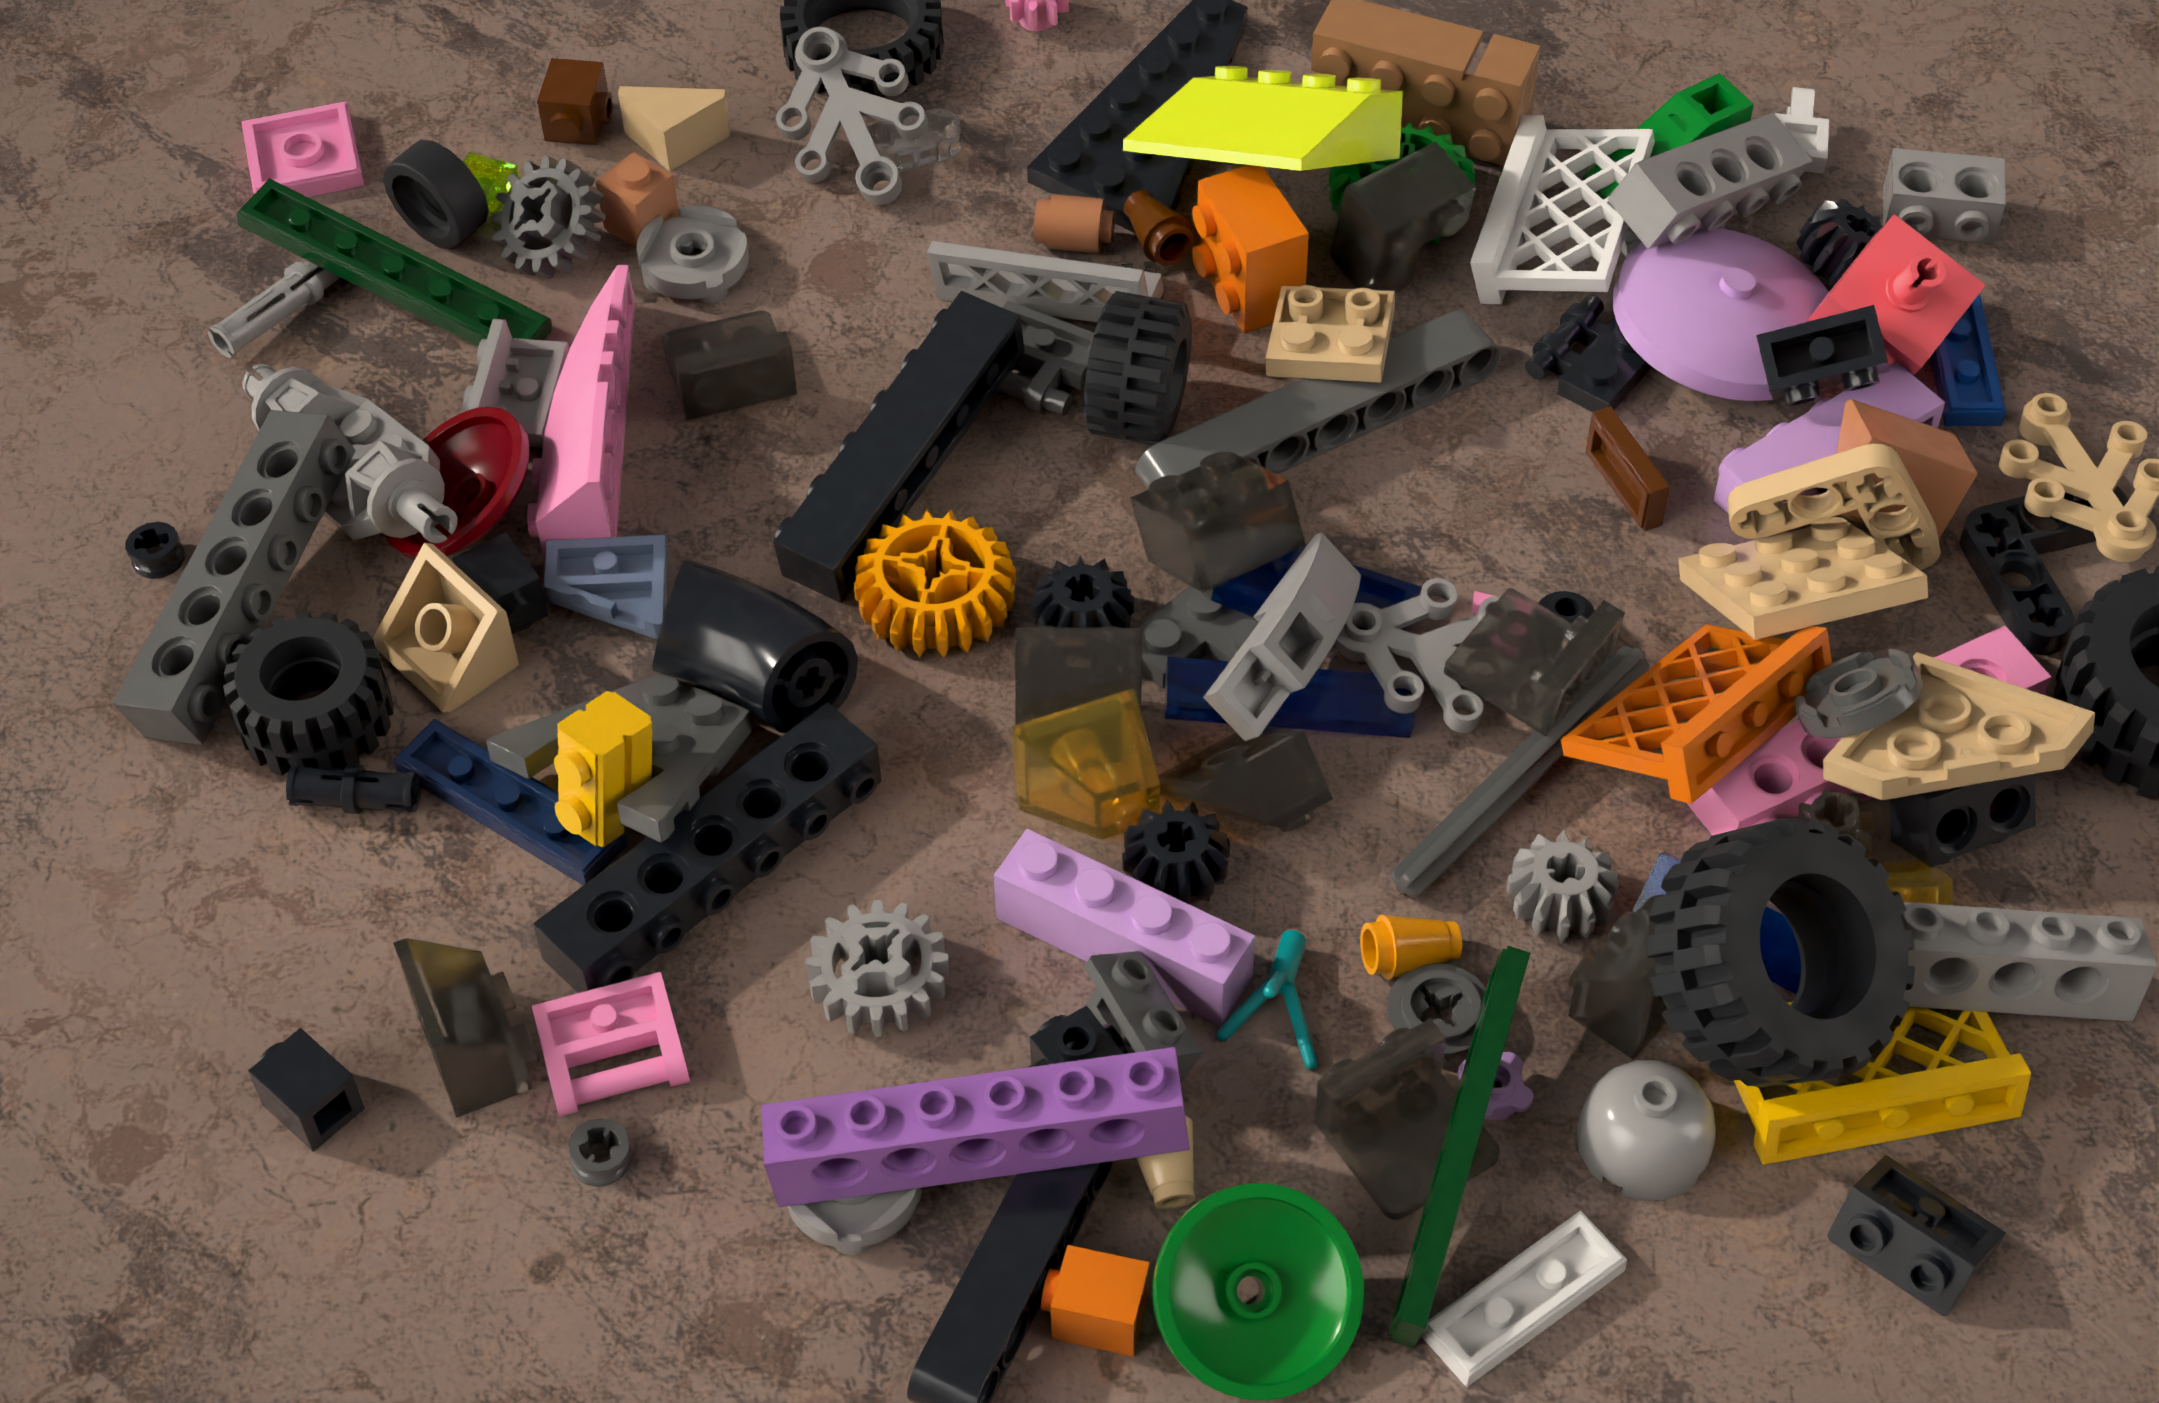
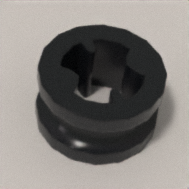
(159, 563)

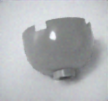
(1647, 1130)

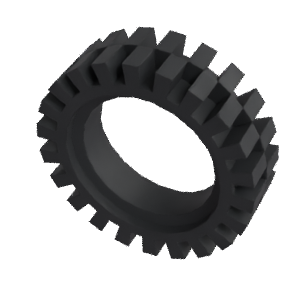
(915, 49)

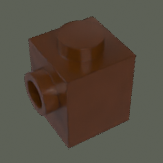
(574, 101)

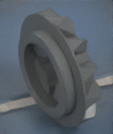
(1444, 988)

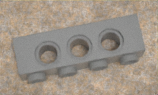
(1710, 181)
(2028, 962)

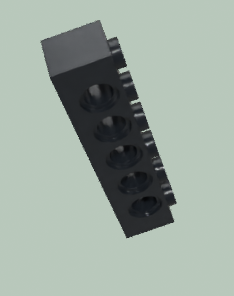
(725, 820)

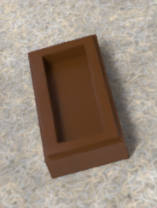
(1627, 469)

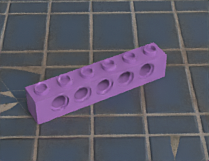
(974, 1127)

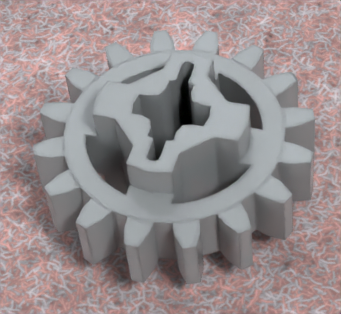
(877, 967)

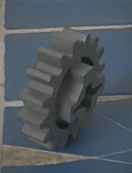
(548, 217)

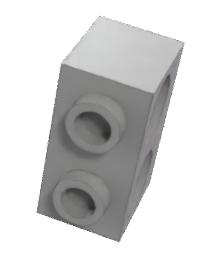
(1946, 194)

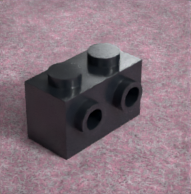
(1822, 355)

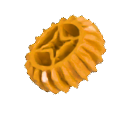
(935, 583)

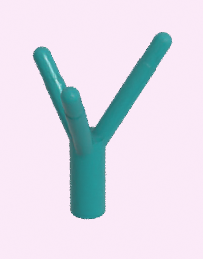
(1279, 981)

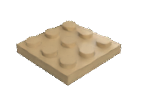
(1801, 578)

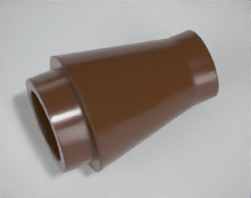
(1160, 230)

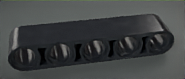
(1004, 1285)

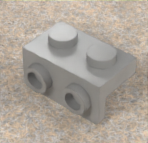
(517, 378)

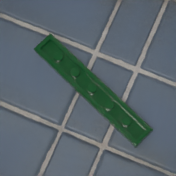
(385, 266)
(1458, 1148)

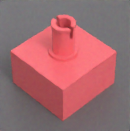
(1913, 288)

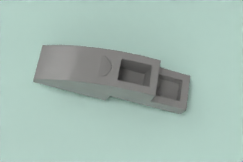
(1290, 640)

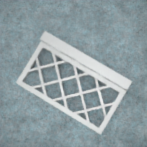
(1522, 205)

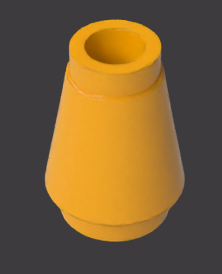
(1407, 943)

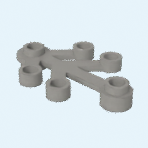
(845, 108)
(1426, 650)

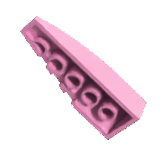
(586, 425)

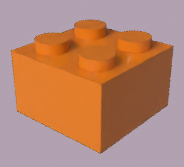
(1248, 243)

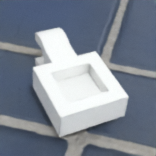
(1808, 131)

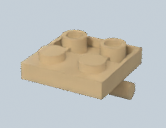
(1330, 333)

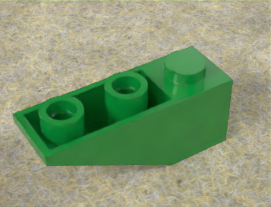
(1689, 116)

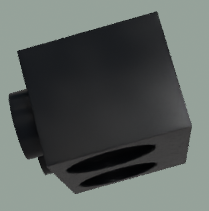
(1962, 819)

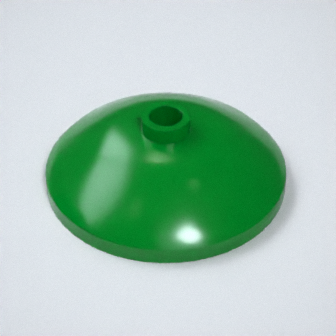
(1305, 1299)

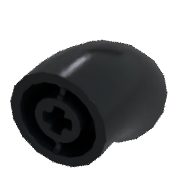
(752, 647)

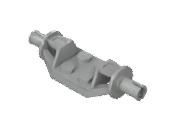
(392, 477)

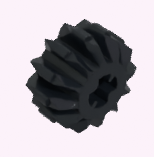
(1836, 237)
(1082, 597)
(1177, 852)

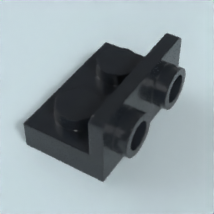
(1914, 1234)

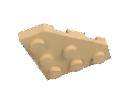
(1959, 735)

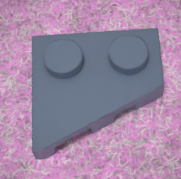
(611, 579)

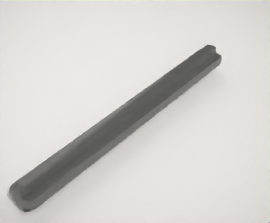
(1510, 780)

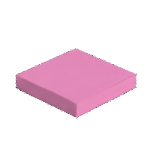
(304, 150)

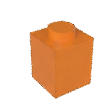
(1097, 1300)

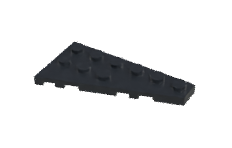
(1089, 152)

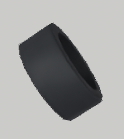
(436, 194)

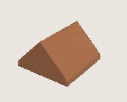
(1928, 453)

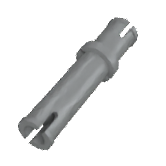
(283, 296)

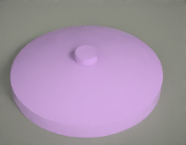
(1704, 301)

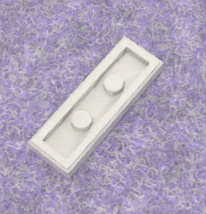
(1523, 1298)

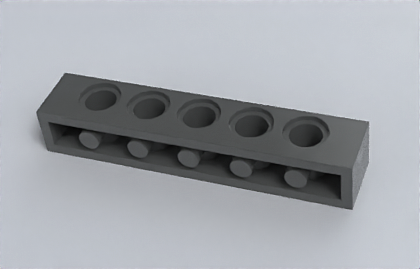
(234, 575)

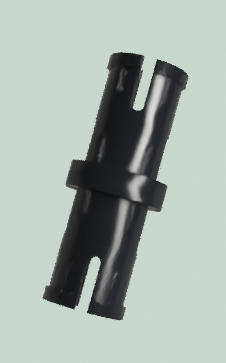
(353, 789)

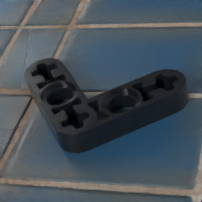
(2019, 552)

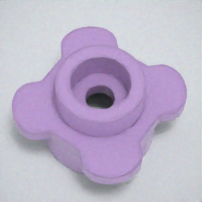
(1513, 1094)

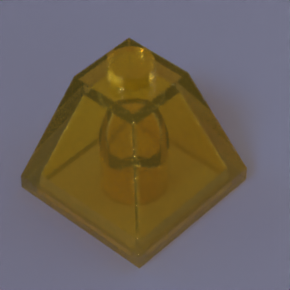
(1087, 766)

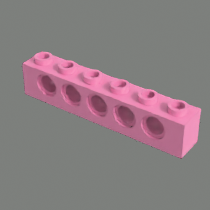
(1790, 763)

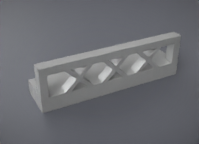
(1034, 281)

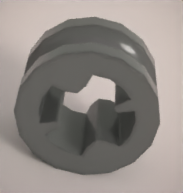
(595, 1132)

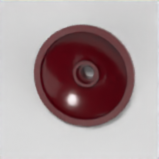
(482, 471)

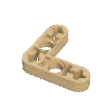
(1758, 508)

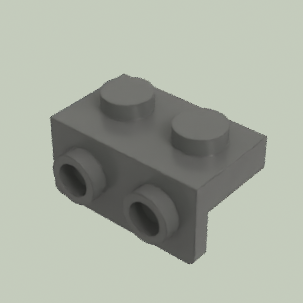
(1138, 1007)

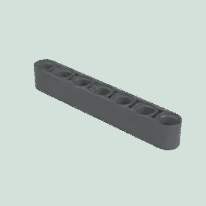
(1325, 414)

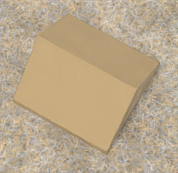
(445, 632)

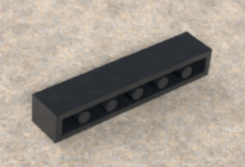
(899, 444)

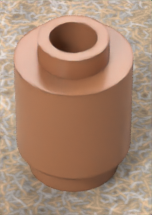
(1073, 223)

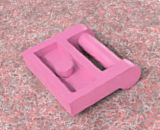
(606, 1025)

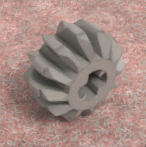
(1562, 886)

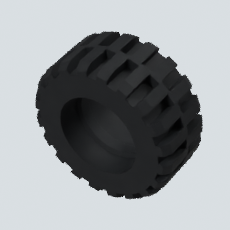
(2102, 675)
(1846, 940)

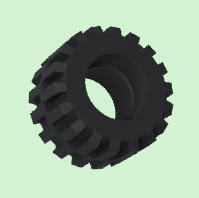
(1137, 368)
(303, 658)

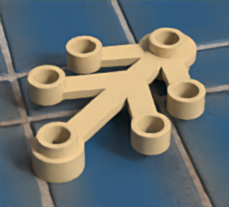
(2119, 530)

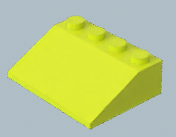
(1275, 121)

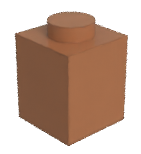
(635, 195)

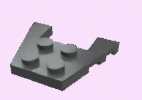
(690, 739)

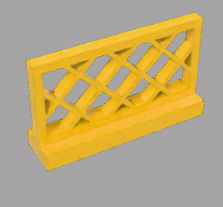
(1892, 1104)

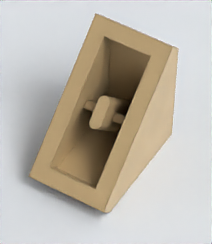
(674, 121)

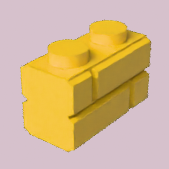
(600, 762)

